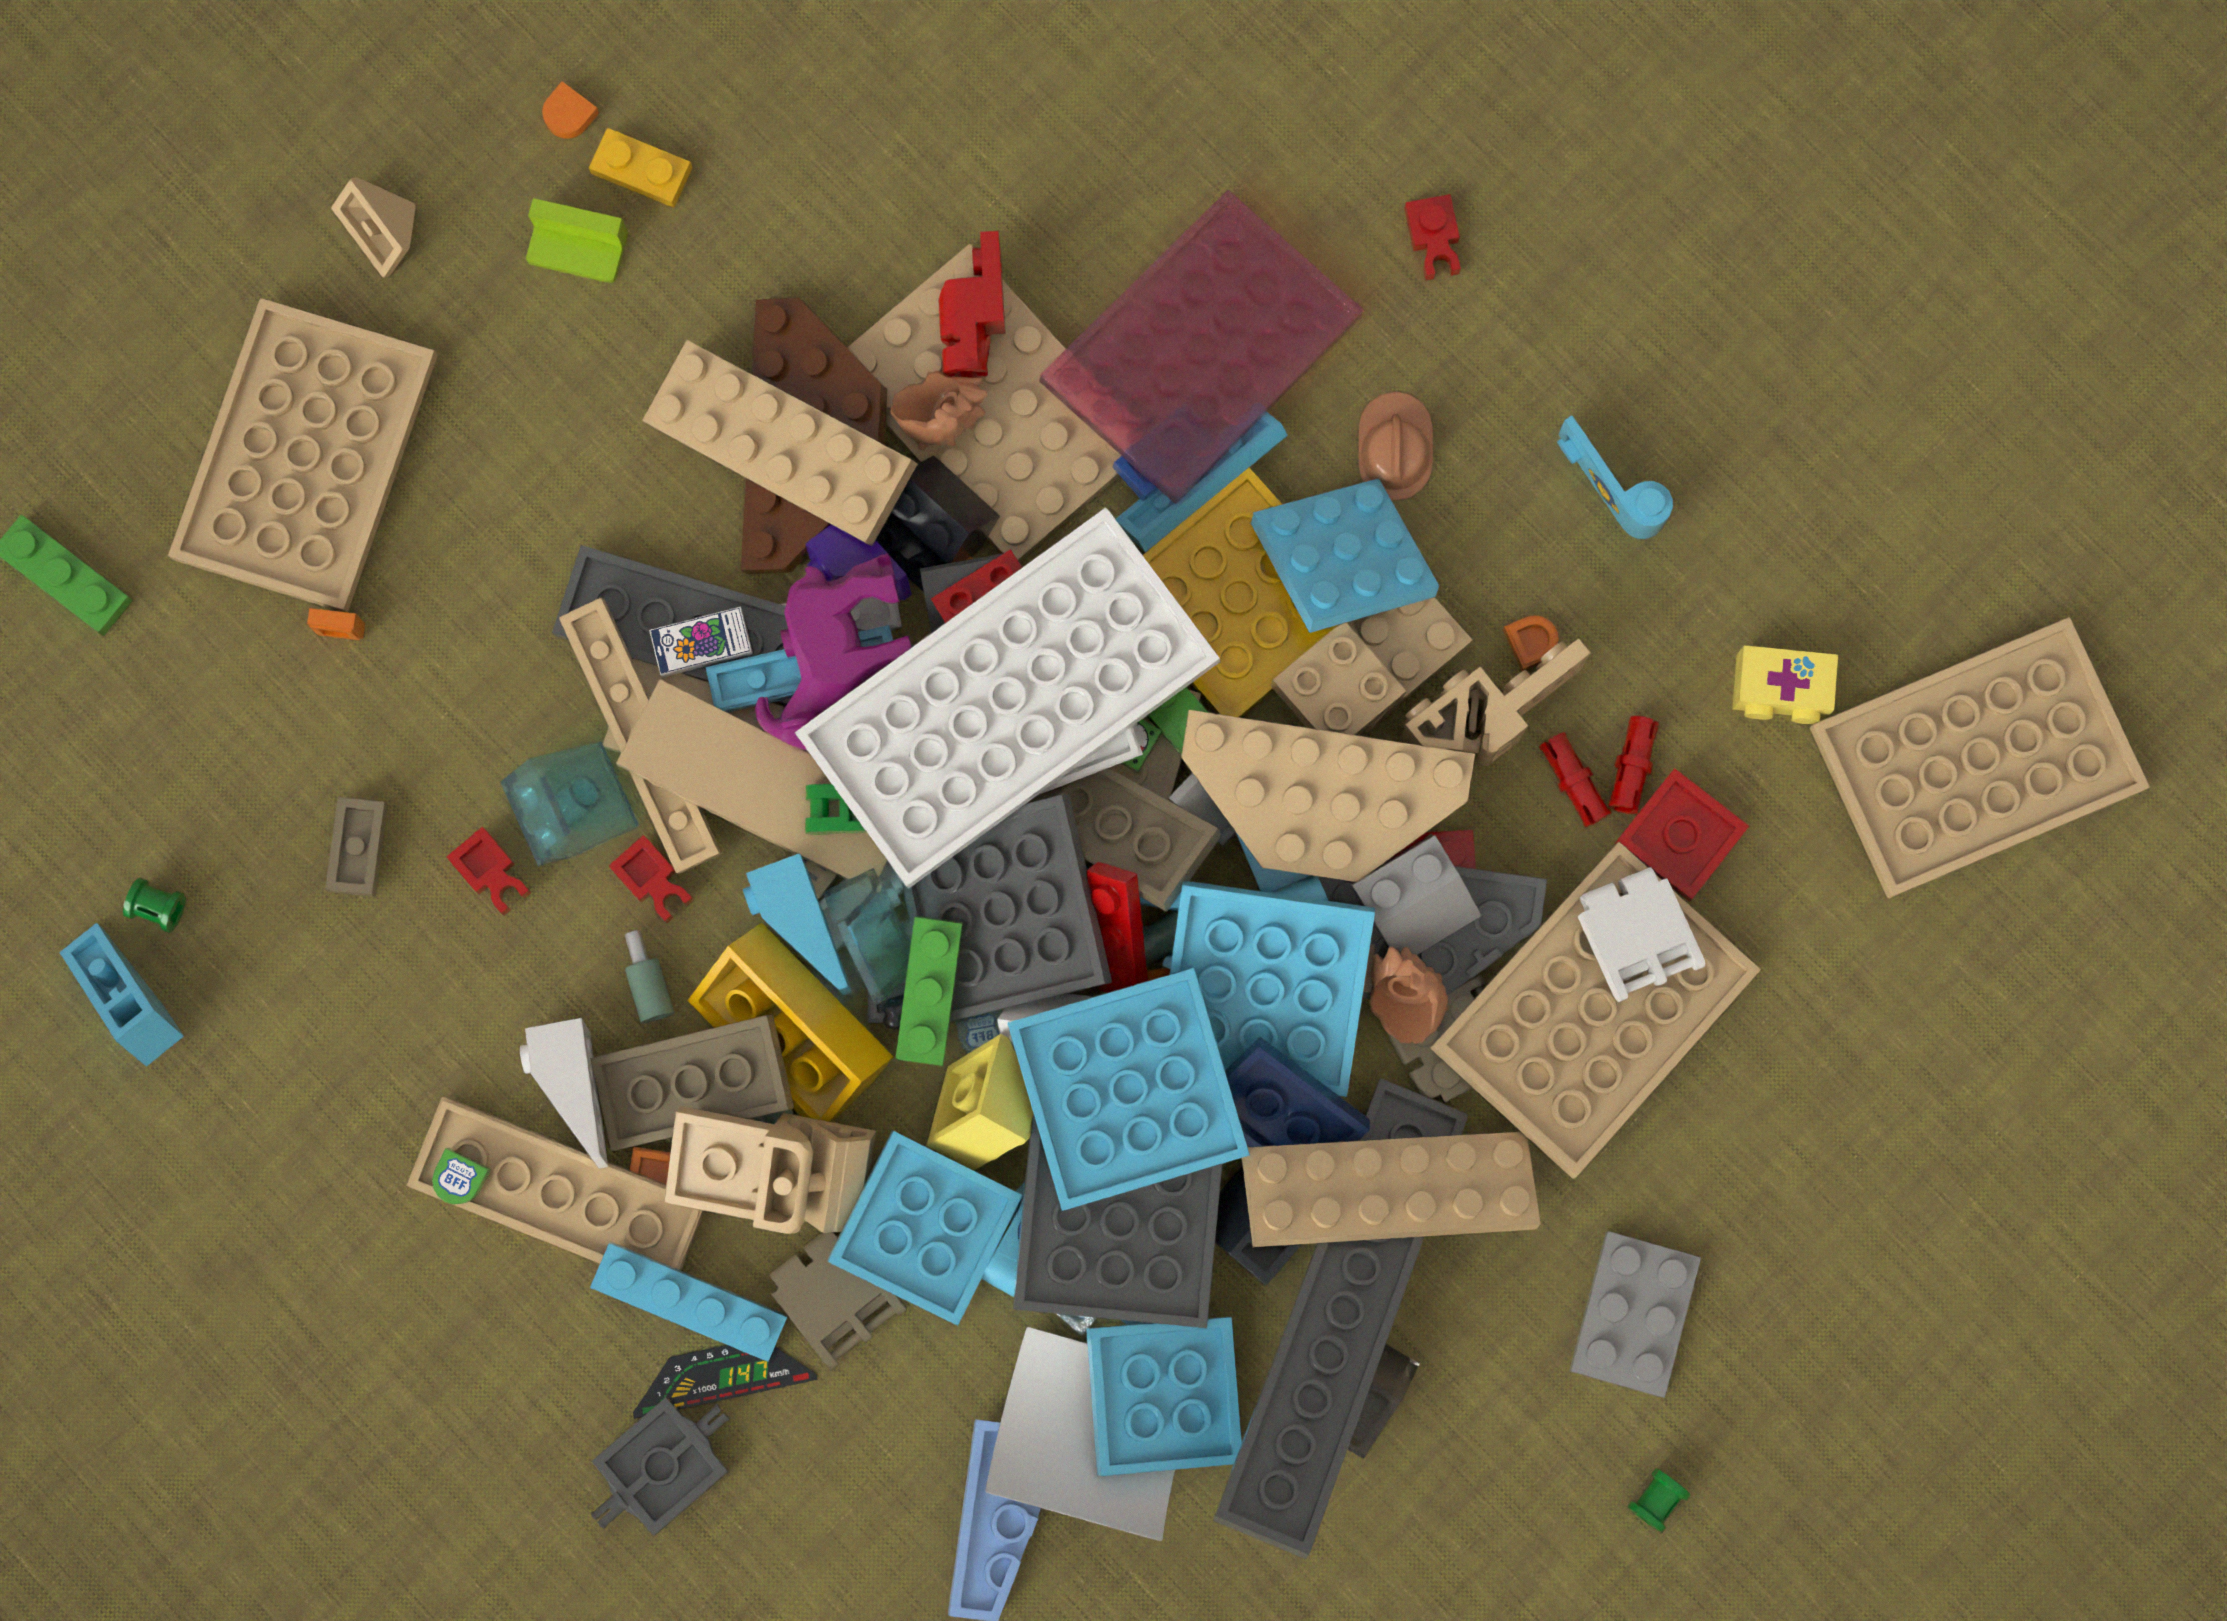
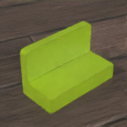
(576, 241)

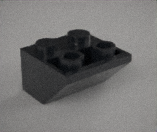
(935, 521)
(1235, 1238)

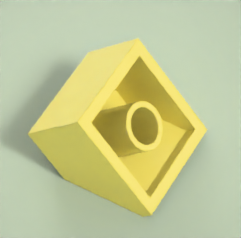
(982, 1106)

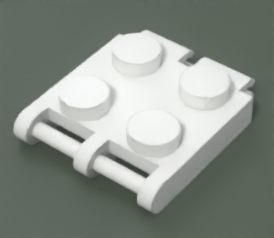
(1638, 932)

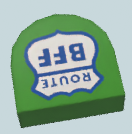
(458, 1177)

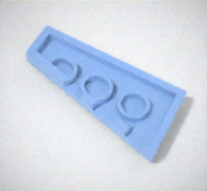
(989, 1538)

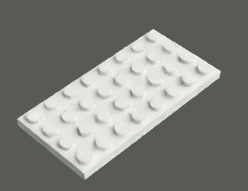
(1007, 697)

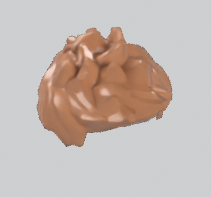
(938, 408)
(1407, 996)

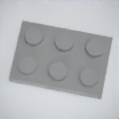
(1635, 1314)

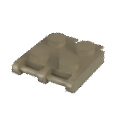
(1435, 1075)
(829, 1300)

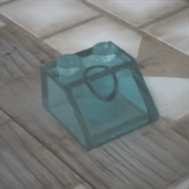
(568, 802)
(872, 931)

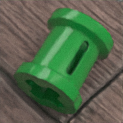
(154, 905)
(1658, 1500)

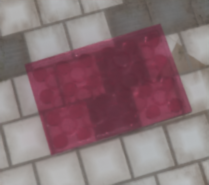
(1201, 346)

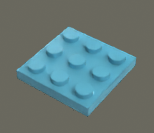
(1344, 555)
(924, 1228)
(1163, 1396)

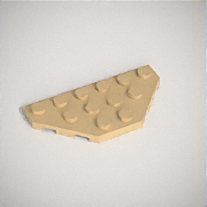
(1322, 796)

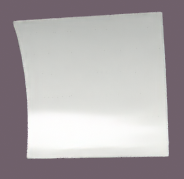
(1048, 1445)

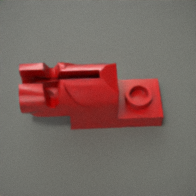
(973, 312)

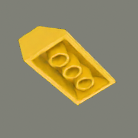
(822, 1044)

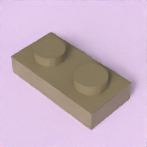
(356, 847)

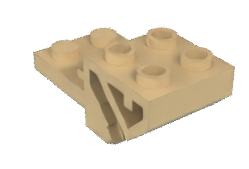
(1370, 667)
(1501, 714)
(769, 1170)

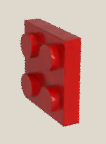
(1682, 834)

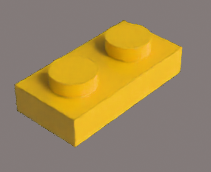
(640, 167)

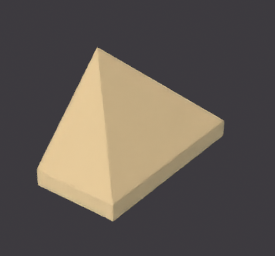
(377, 222)

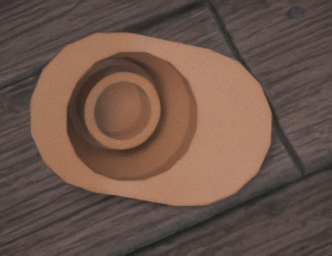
(1396, 444)

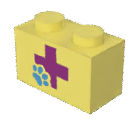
(1785, 684)

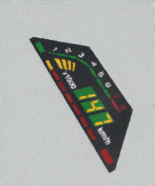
(720, 1375)

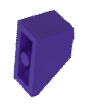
(838, 552)

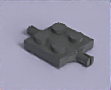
(660, 1466)

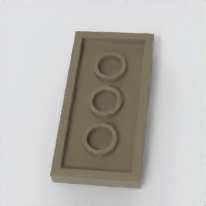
(1138, 833)
(715, 1070)

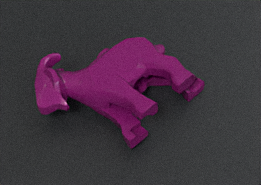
(828, 643)

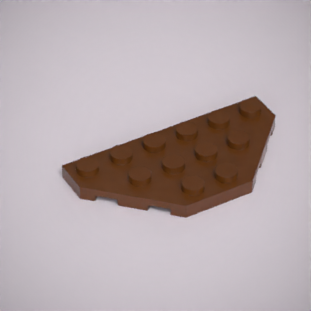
(813, 365)

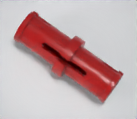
(1633, 765)
(1575, 779)

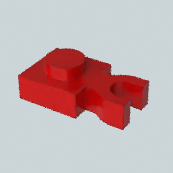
(1434, 228)
(485, 866)
(647, 874)

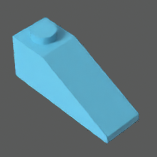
(792, 909)
(121, 996)

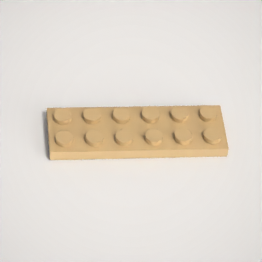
(780, 442)
(1390, 1189)

